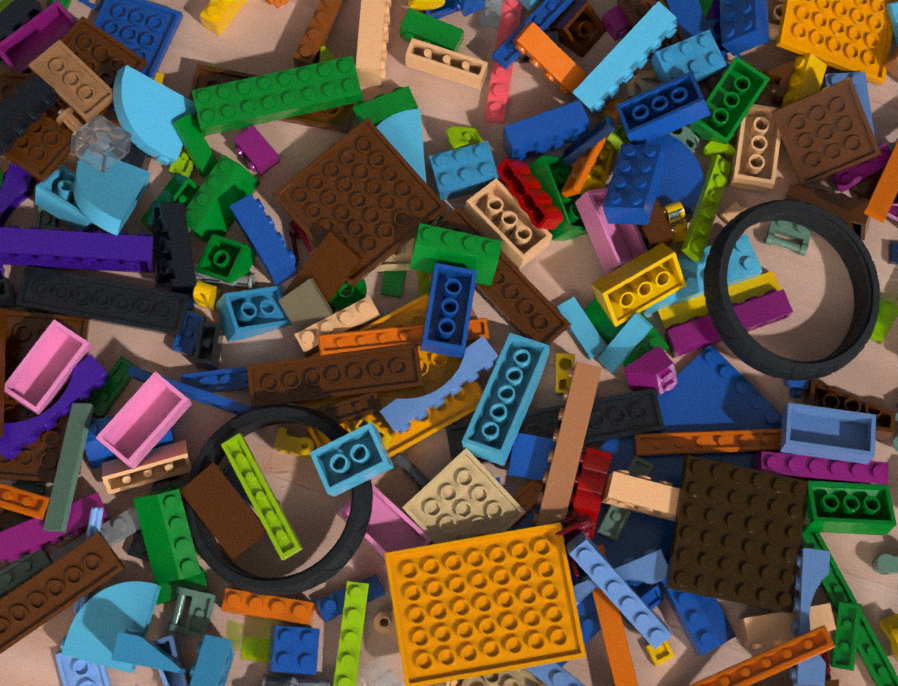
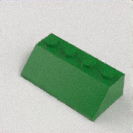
(730, 102)
(552, 176)
(210, 207)
(455, 249)
(609, 332)
(849, 508)
(167, 535)

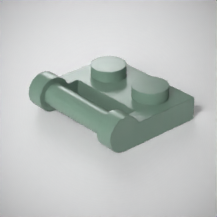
(789, 230)
(199, 612)

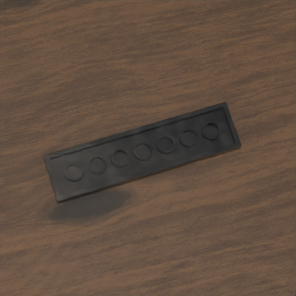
(103, 300)

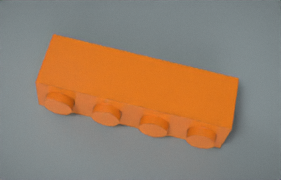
(550, 58)
(268, 607)

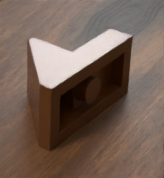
(780, 78)

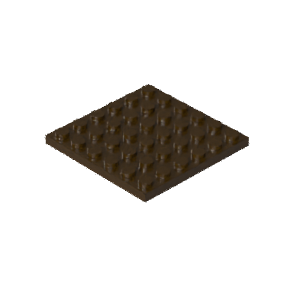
(737, 534)

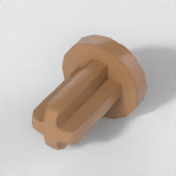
(66, 116)

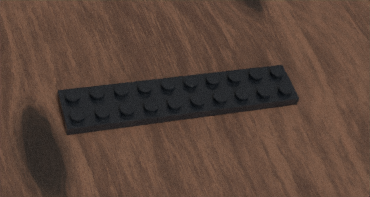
(609, 420)

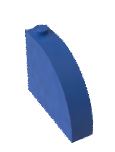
(682, 174)

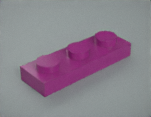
(853, 175)

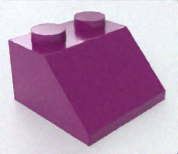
(651, 371)

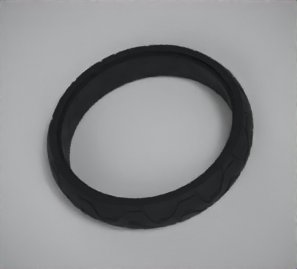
(853, 254)
(338, 555)

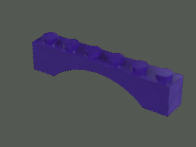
(15, 189)
(85, 379)

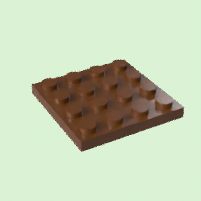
(826, 132)

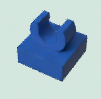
(796, 387)

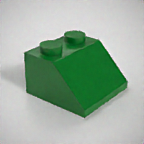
(225, 259)

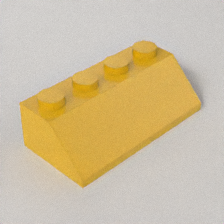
(639, 284)

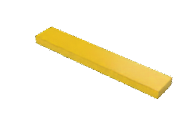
(738, 294)

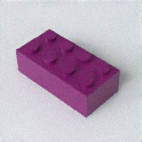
(35, 37)

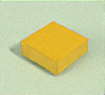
(660, 654)

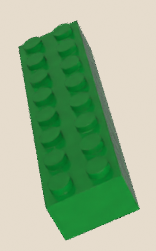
(277, 95)

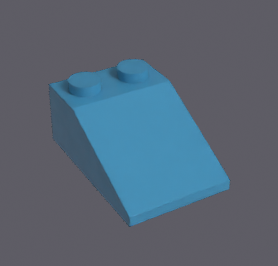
(251, 312)
(141, 651)

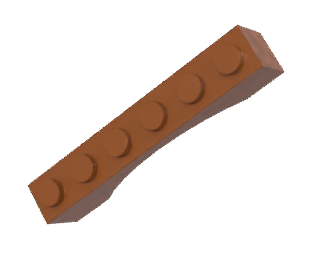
(317, 32)

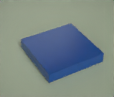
(530, 456)

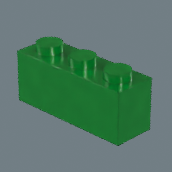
(431, 30)
(384, 106)
(178, 190)

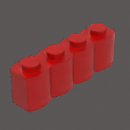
(529, 193)
(589, 485)

